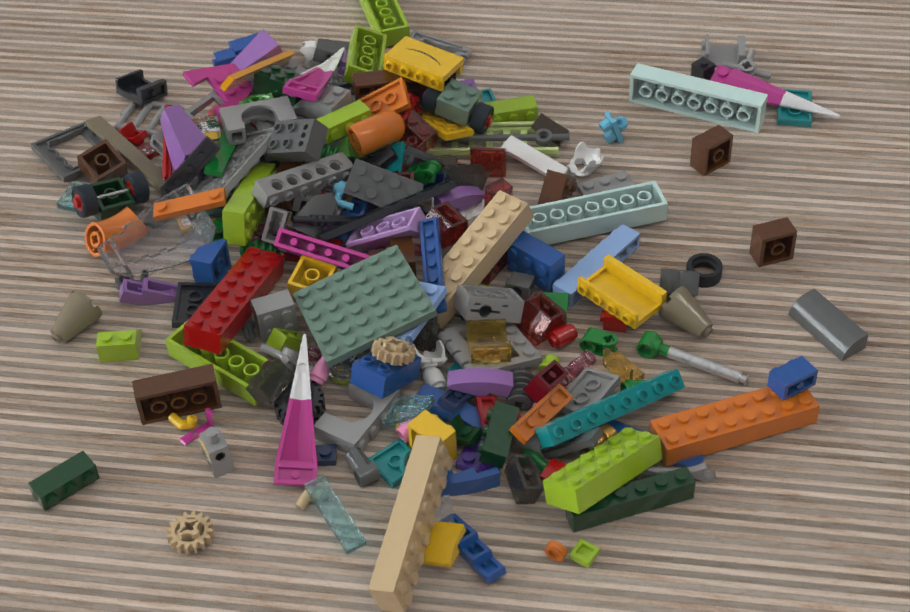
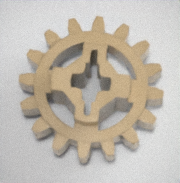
(393, 351)
(190, 532)

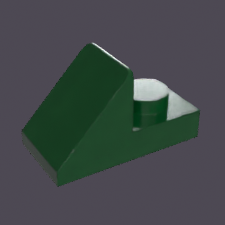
(465, 434)

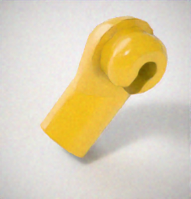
(183, 424)

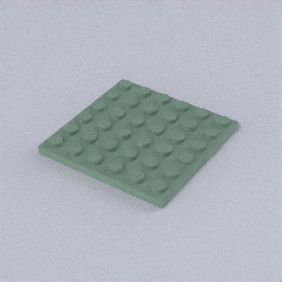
(363, 304)

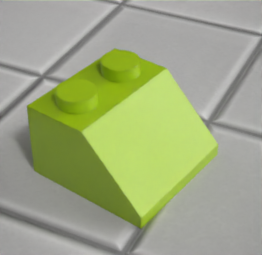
(119, 345)

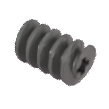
(518, 396)

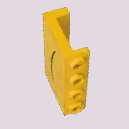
(422, 63)
(622, 292)

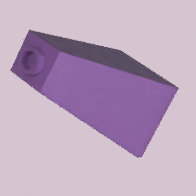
(258, 50)
(180, 134)

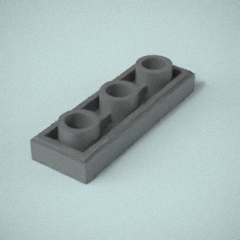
(574, 445)

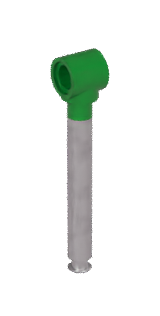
(652, 345)

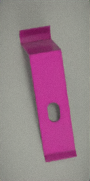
(188, 437)

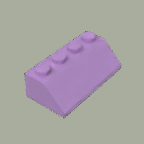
(380, 231)

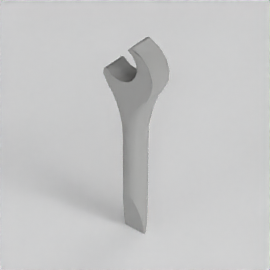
(698, 472)

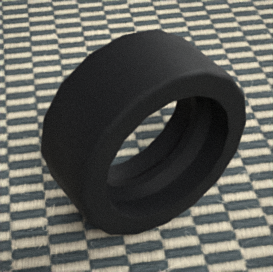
(709, 261)

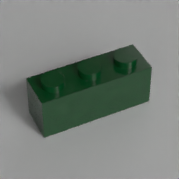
(497, 434)
(64, 480)

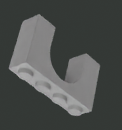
(237, 116)
(359, 433)

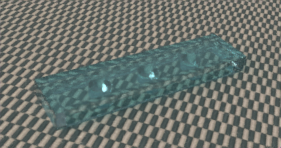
(335, 514)

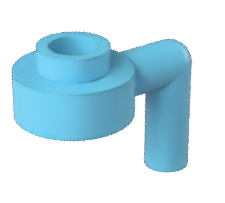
(338, 190)

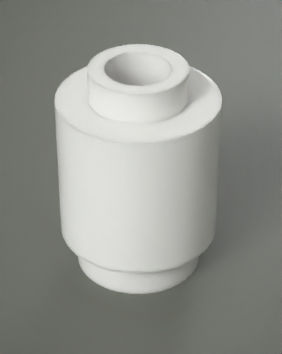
(435, 378)

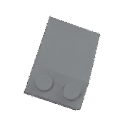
(331, 100)

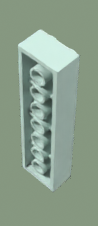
(698, 98)
(597, 213)

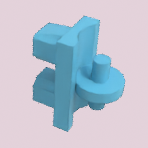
(612, 127)

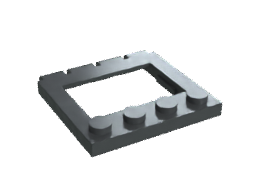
(51, 157)

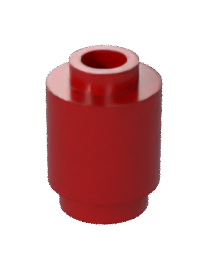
(562, 336)

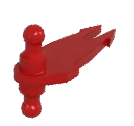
(414, 104)

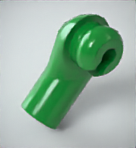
(539, 461)

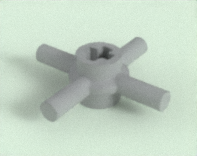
(748, 66)
(287, 355)

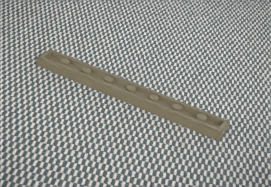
(127, 151)

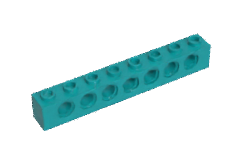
(609, 408)

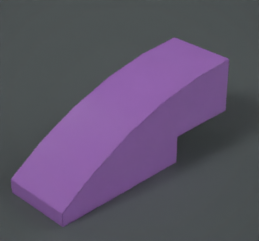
(460, 197)
(147, 292)
(481, 381)

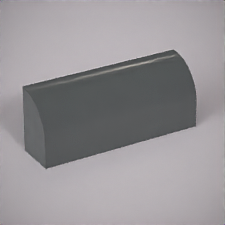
(828, 325)

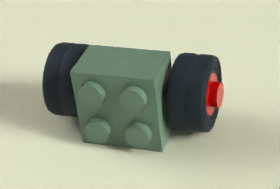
(459, 104)

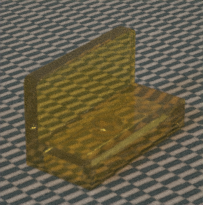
(621, 366)

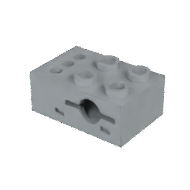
(488, 303)

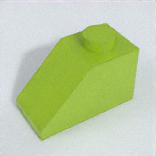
(283, 337)

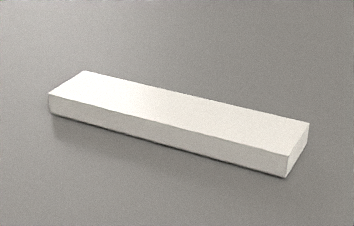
(532, 157)

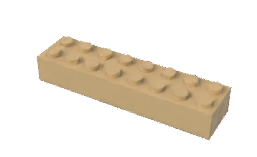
(483, 246)
(410, 524)

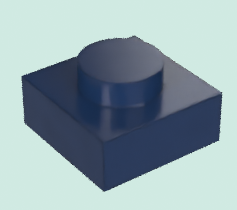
(326, 455)

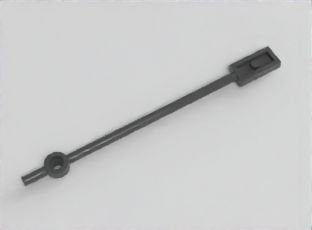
(542, 137)

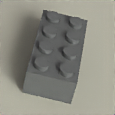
(379, 185)

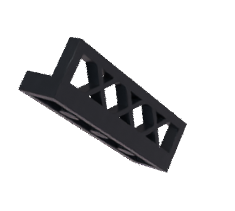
(191, 165)

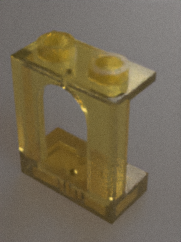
(491, 351)

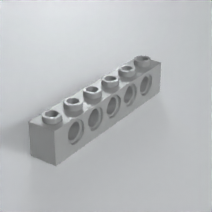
(302, 180)

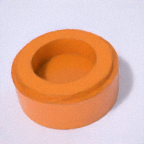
(556, 551)

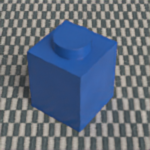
(223, 57)

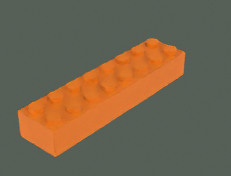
(731, 423)

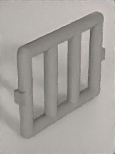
(150, 129)

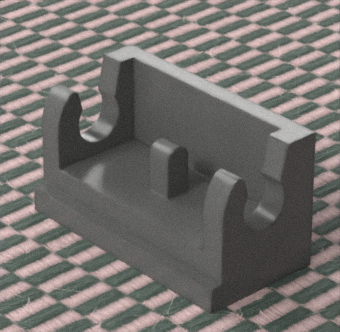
(416, 156)

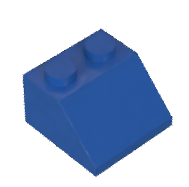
(211, 262)

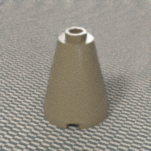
(686, 313)
(74, 317)

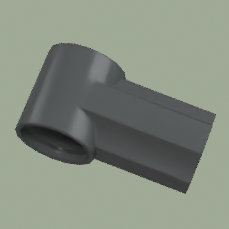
(364, 470)

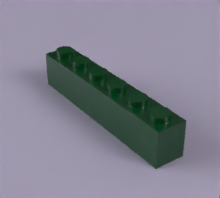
(636, 498)

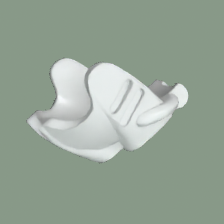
(308, 51)
(587, 156)
(434, 358)

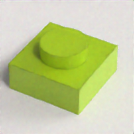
(584, 553)

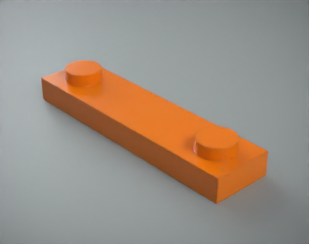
(189, 204)
(541, 413)

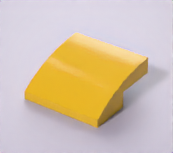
(443, 544)

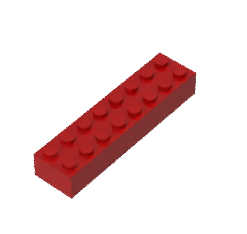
(230, 302)

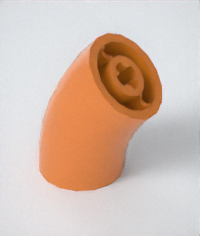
(376, 132)
(100, 231)

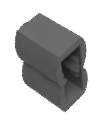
(673, 279)

